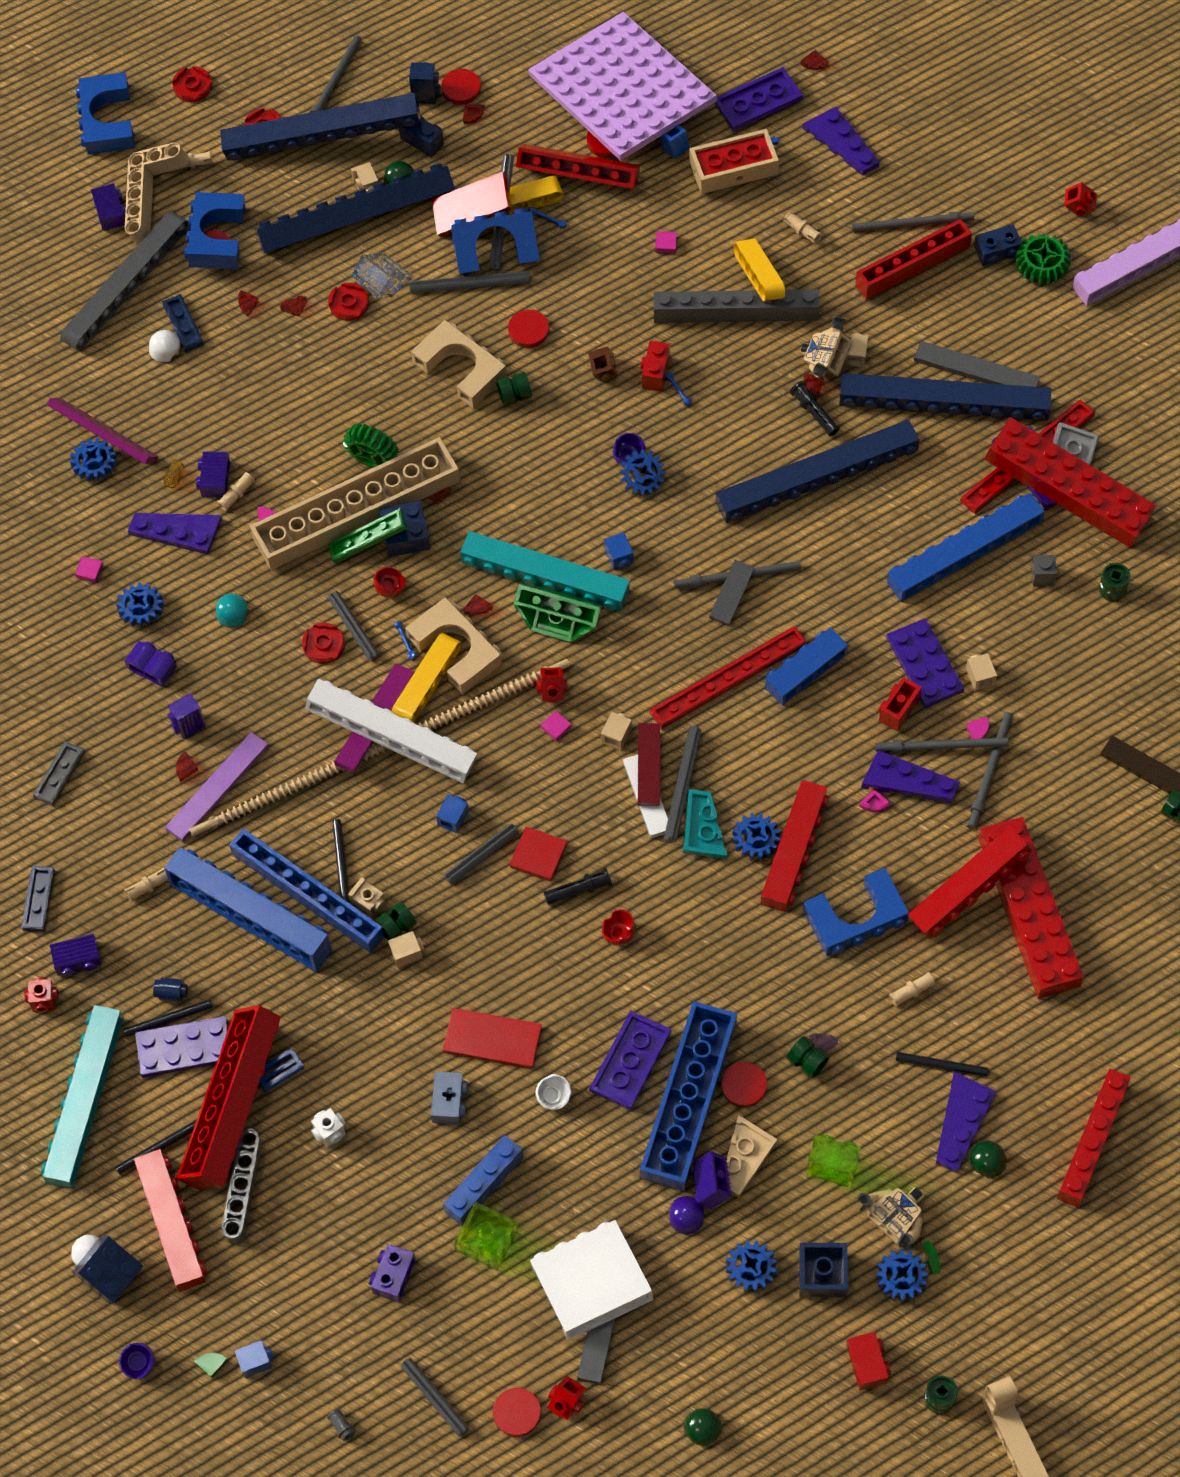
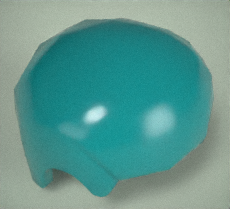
(231, 610)

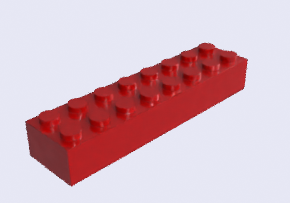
(1070, 482)
(1035, 919)
(229, 1098)

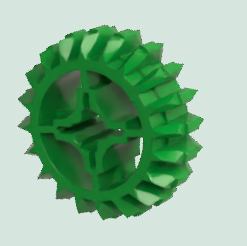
(1055, 262)
(369, 445)

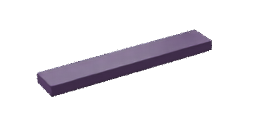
(216, 786)

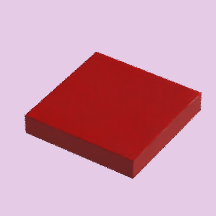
(538, 854)

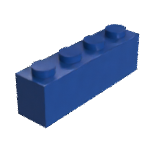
(806, 666)
(483, 1179)

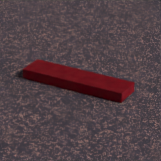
(648, 764)

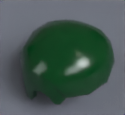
(397, 169)
(988, 1159)
(702, 1426)

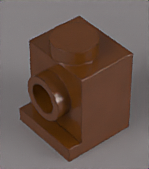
(599, 359)

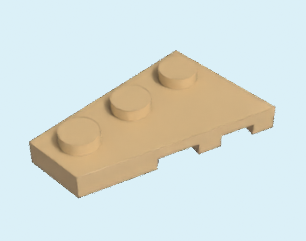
(746, 1154)

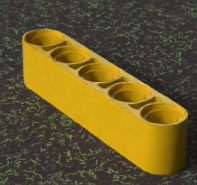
(535, 194)
(759, 270)
(427, 677)

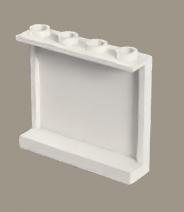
(591, 1279)

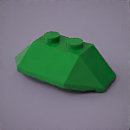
(556, 612)

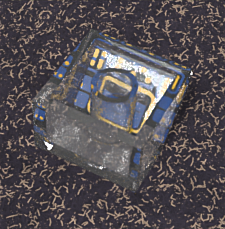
(381, 275)

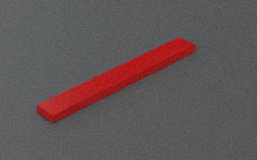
(998, 480)
(727, 677)

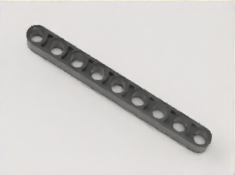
(124, 281)

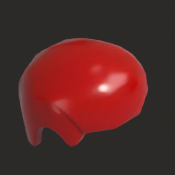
(389, 582)
(619, 927)

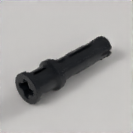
(810, 400)
(587, 883)

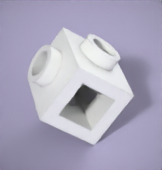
(328, 1134)

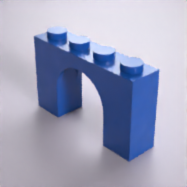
(94, 93)
(207, 210)
(518, 224)
(837, 935)

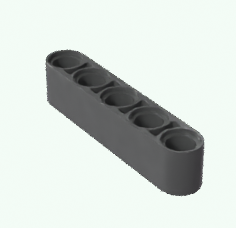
(241, 1197)

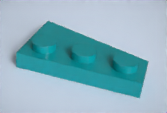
(701, 827)

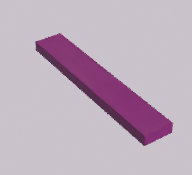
(102, 430)
(357, 745)

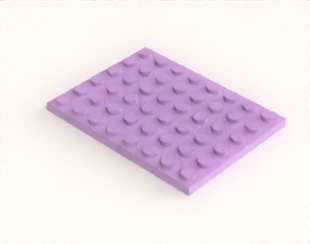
(622, 85)

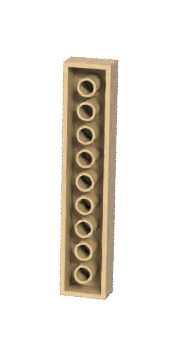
(354, 503)

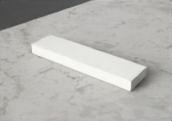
(653, 816)

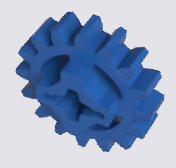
(93, 459)
(634, 469)
(140, 602)
(754, 828)
(757, 1260)
(895, 1268)

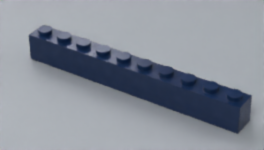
(320, 126)
(354, 208)
(945, 396)
(817, 471)

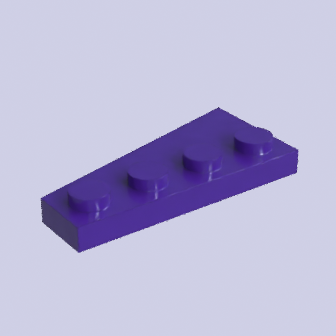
(842, 139)
(184, 531)
(898, 775)
(964, 1114)

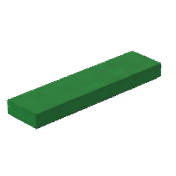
(367, 536)

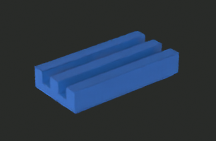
(284, 1076)

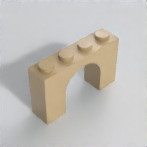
(448, 341)
(446, 618)

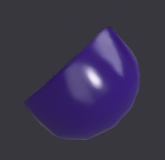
(625, 445)
(686, 1215)
(137, 1361)

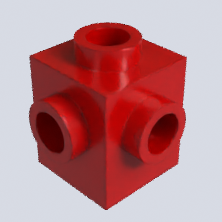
(1080, 199)
(551, 684)
(41, 995)
(566, 1398)

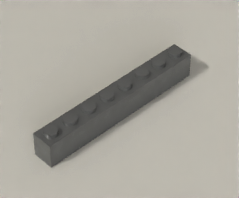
(734, 306)

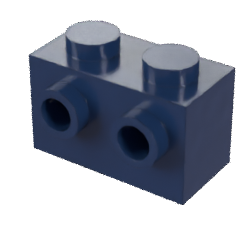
(424, 82)
(423, 136)
(997, 245)

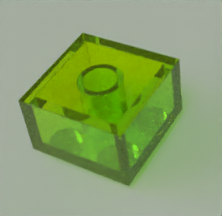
(833, 1160)
(486, 1236)

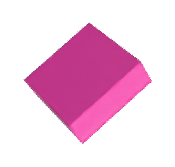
(666, 242)
(89, 569)
(556, 725)

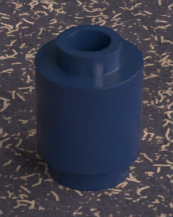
(170, 989)

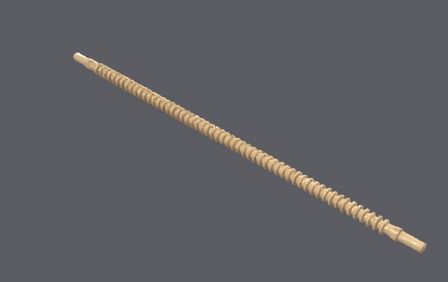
(214, 822)

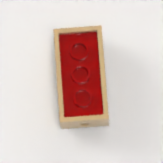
(734, 161)

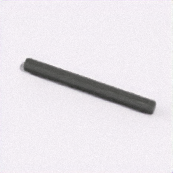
(498, 234)
(470, 282)
(682, 784)

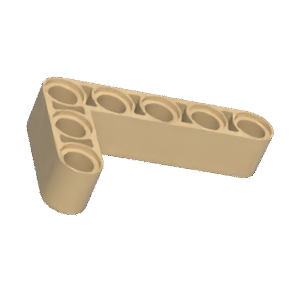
(141, 169)
(999, 1403)

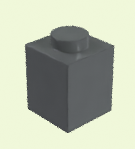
(1043, 570)

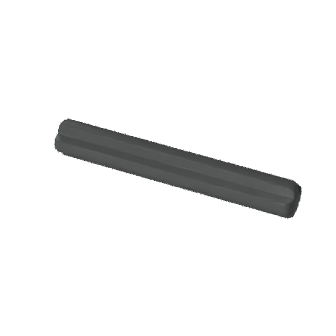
(353, 626)
(481, 853)
(434, 1397)

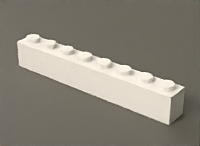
(390, 730)

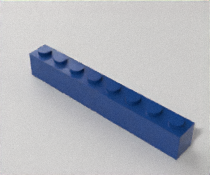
(965, 546)
(307, 890)

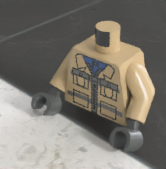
(827, 350)
(895, 1213)

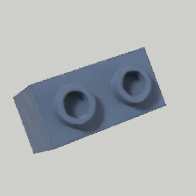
(444, 1085)

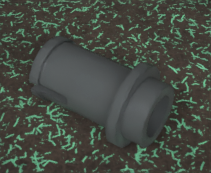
(344, 1429)

